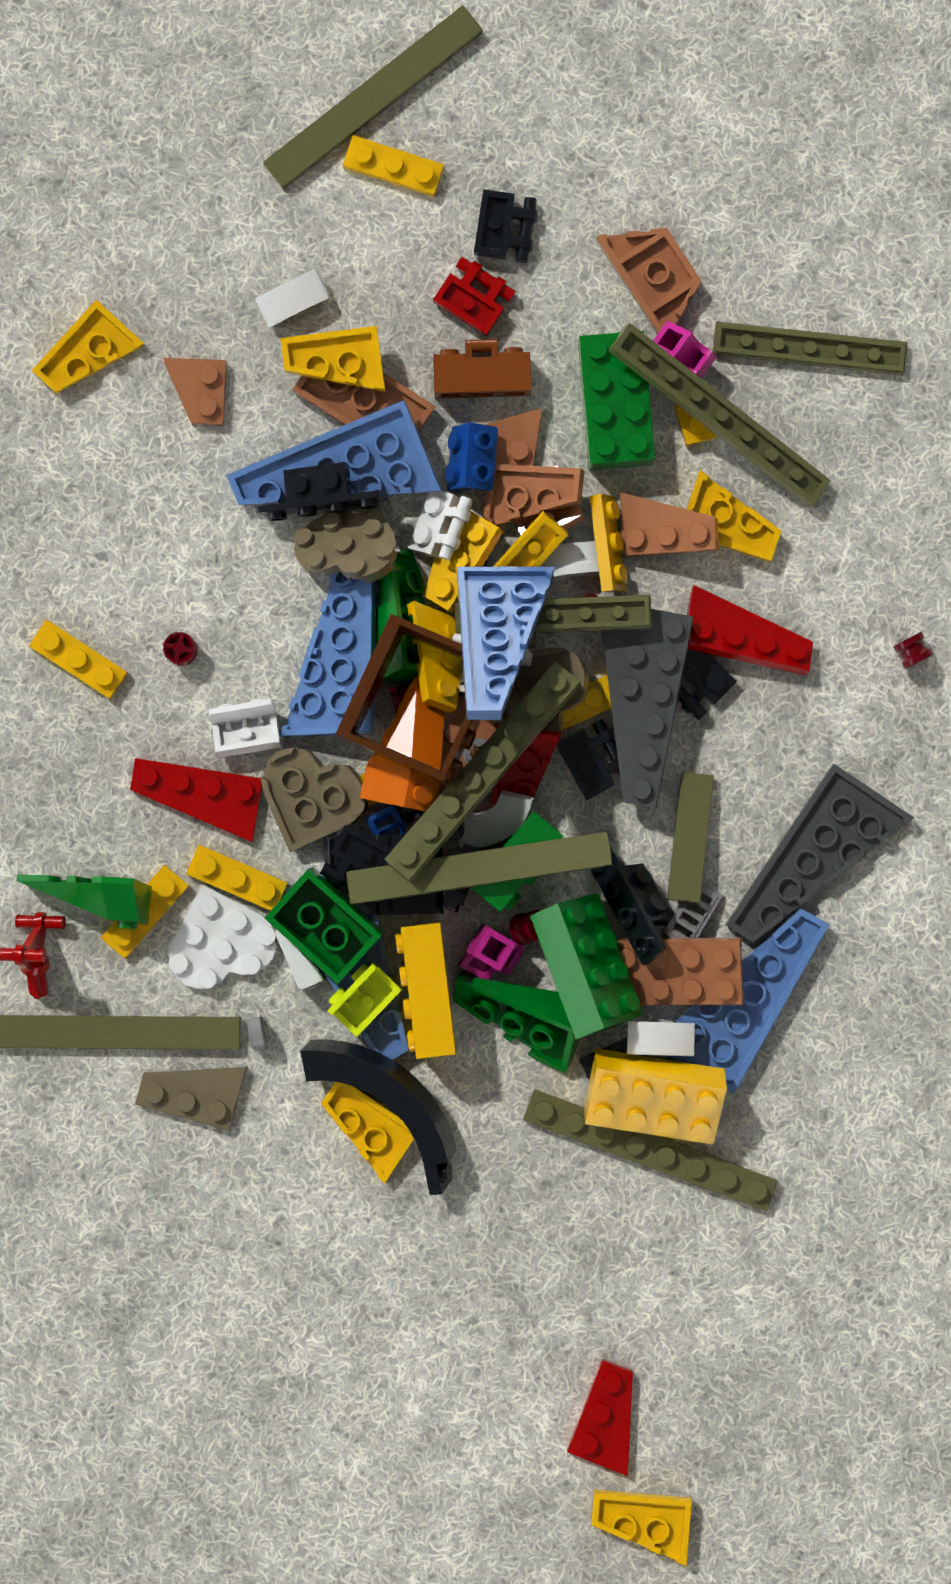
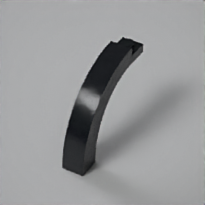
(395, 1087)

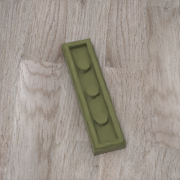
(690, 837)

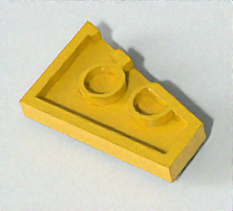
(86, 348)
(336, 356)
(738, 525)
(476, 544)
(437, 670)
(370, 1126)
(646, 1519)

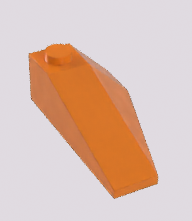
(417, 734)

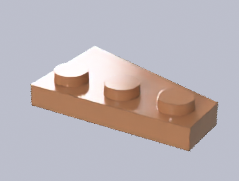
(529, 490)
(663, 529)

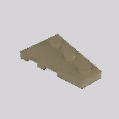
(197, 1095)

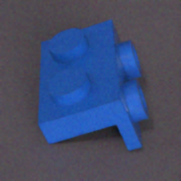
(471, 457)

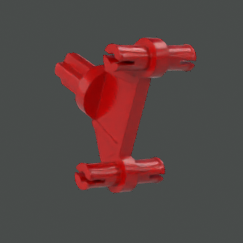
(31, 955)

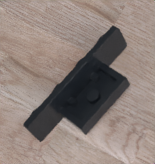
(319, 489)
(635, 905)

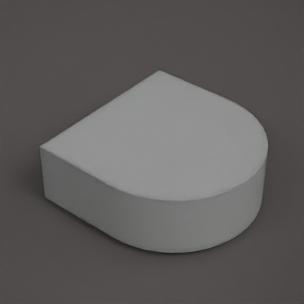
(257, 1034)

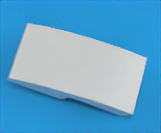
(292, 298)
(573, 560)
(661, 1038)

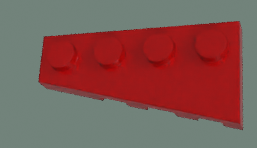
(741, 635)
(208, 795)

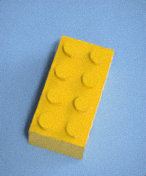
(427, 990)
(655, 1096)

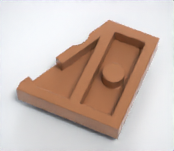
(200, 388)
(517, 438)

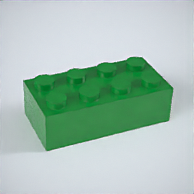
(613, 407)
(586, 965)

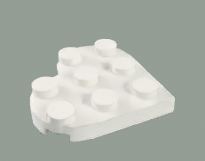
(220, 939)

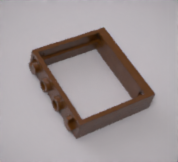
(368, 688)

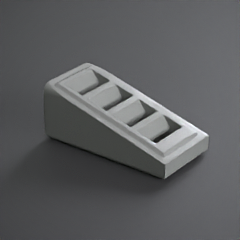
(669, 929)

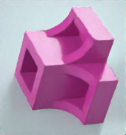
(685, 348)
(490, 952)

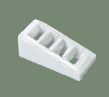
(301, 966)

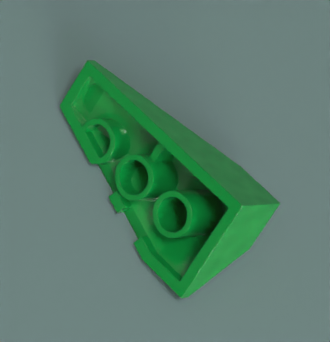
(113, 898)
(523, 1013)

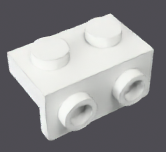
(245, 727)

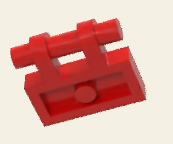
(469, 304)

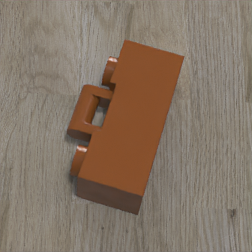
(479, 377)

